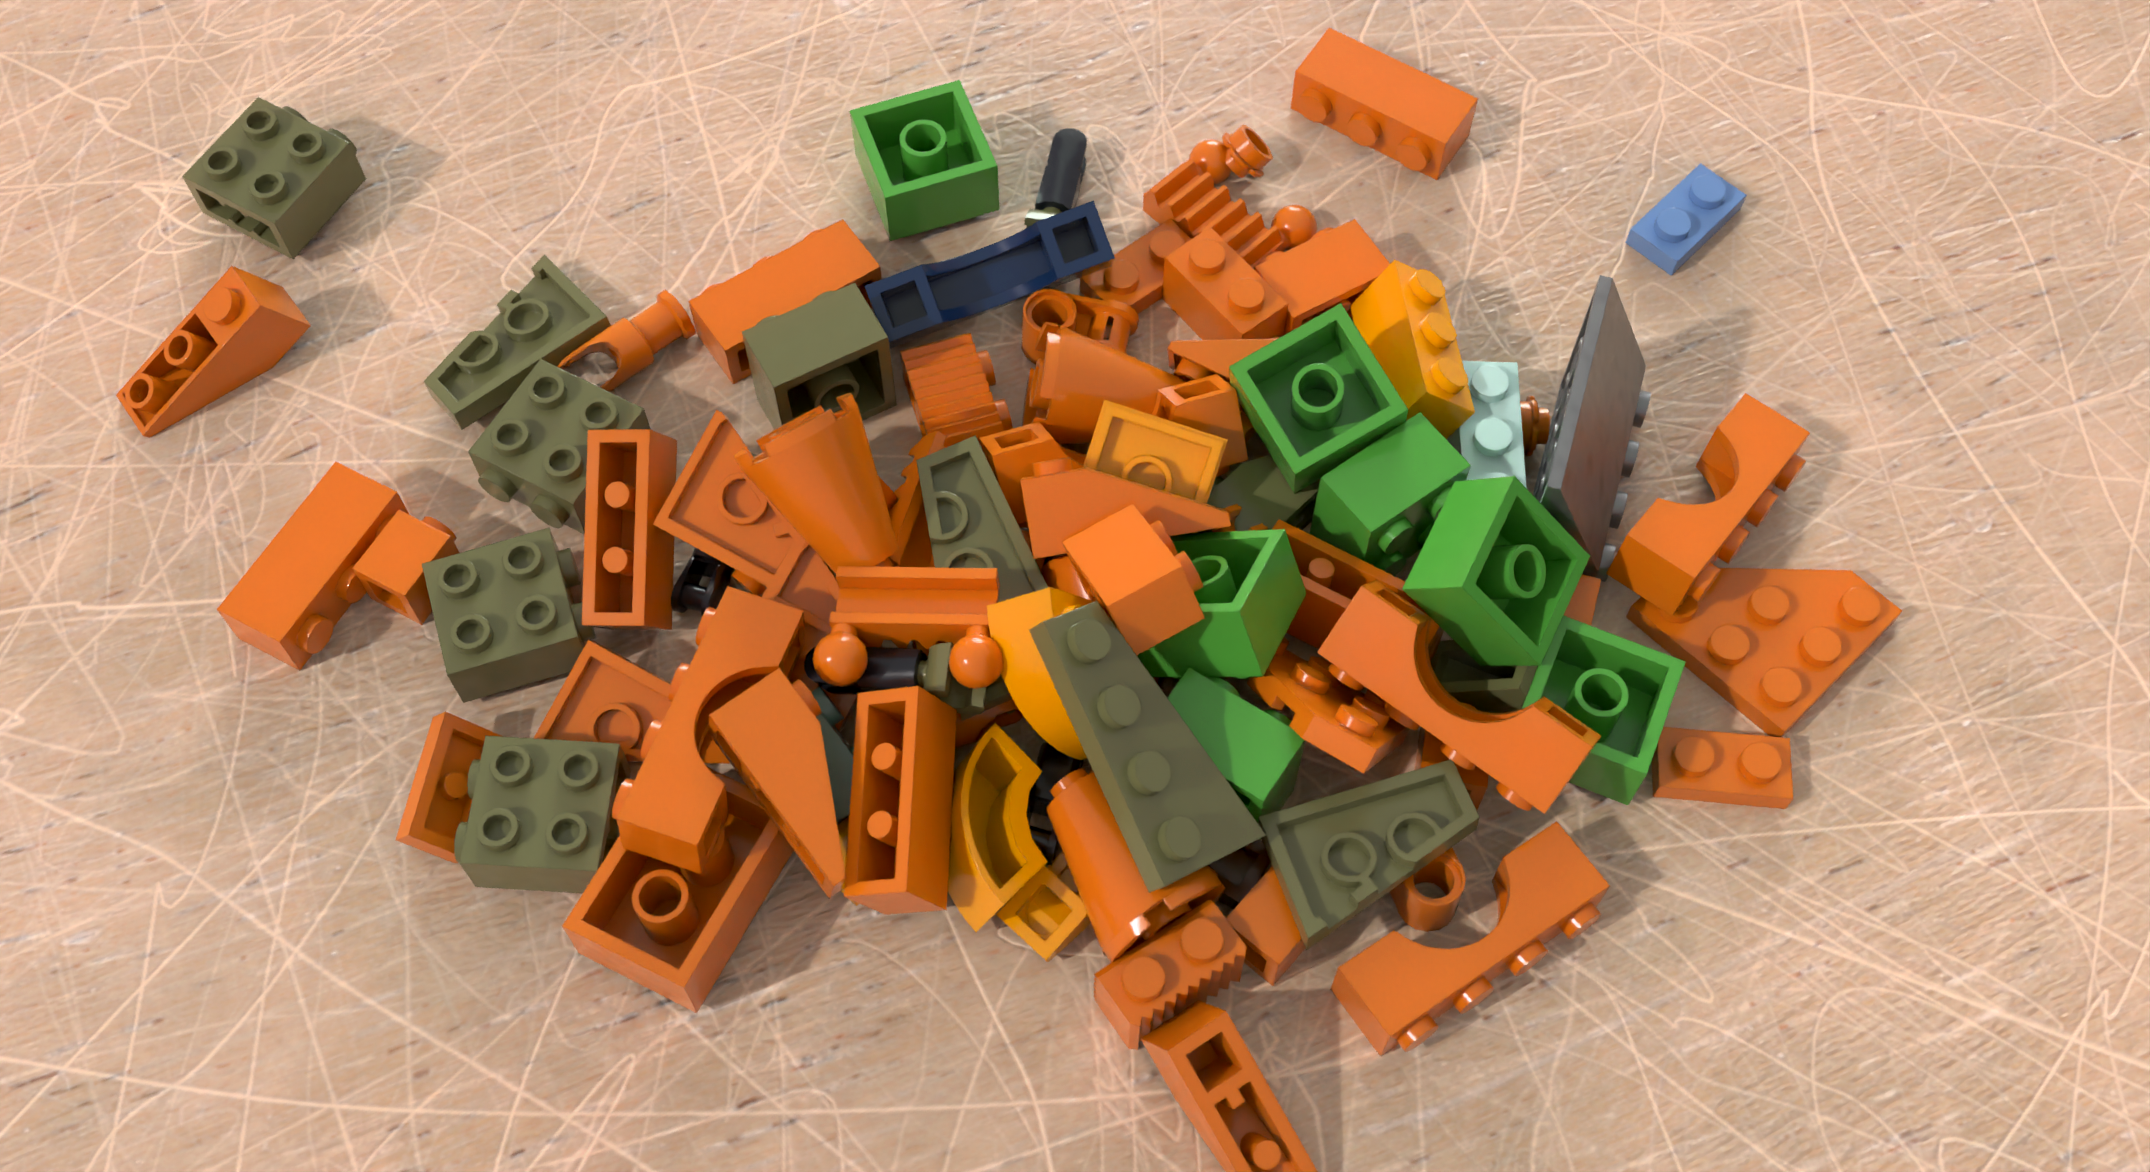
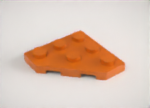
(1772, 637)
(1328, 711)

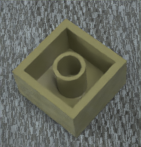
(819, 355)

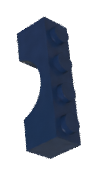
(991, 277)

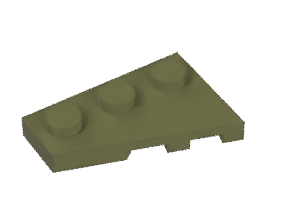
(537, 323)
(1364, 842)

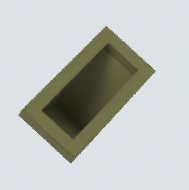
(1484, 687)

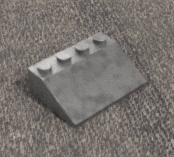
(1593, 427)

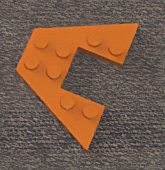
(734, 522)

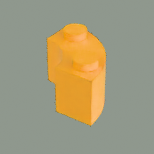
(1024, 668)
(990, 828)

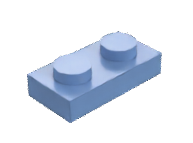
(1685, 219)

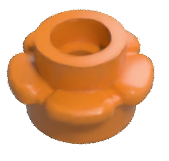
(1246, 152)
(1534, 424)

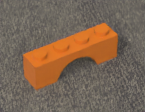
(1202, 404)
(1676, 543)
(1385, 648)
(676, 801)
(1403, 986)

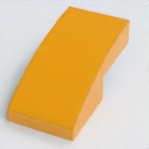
(1047, 910)

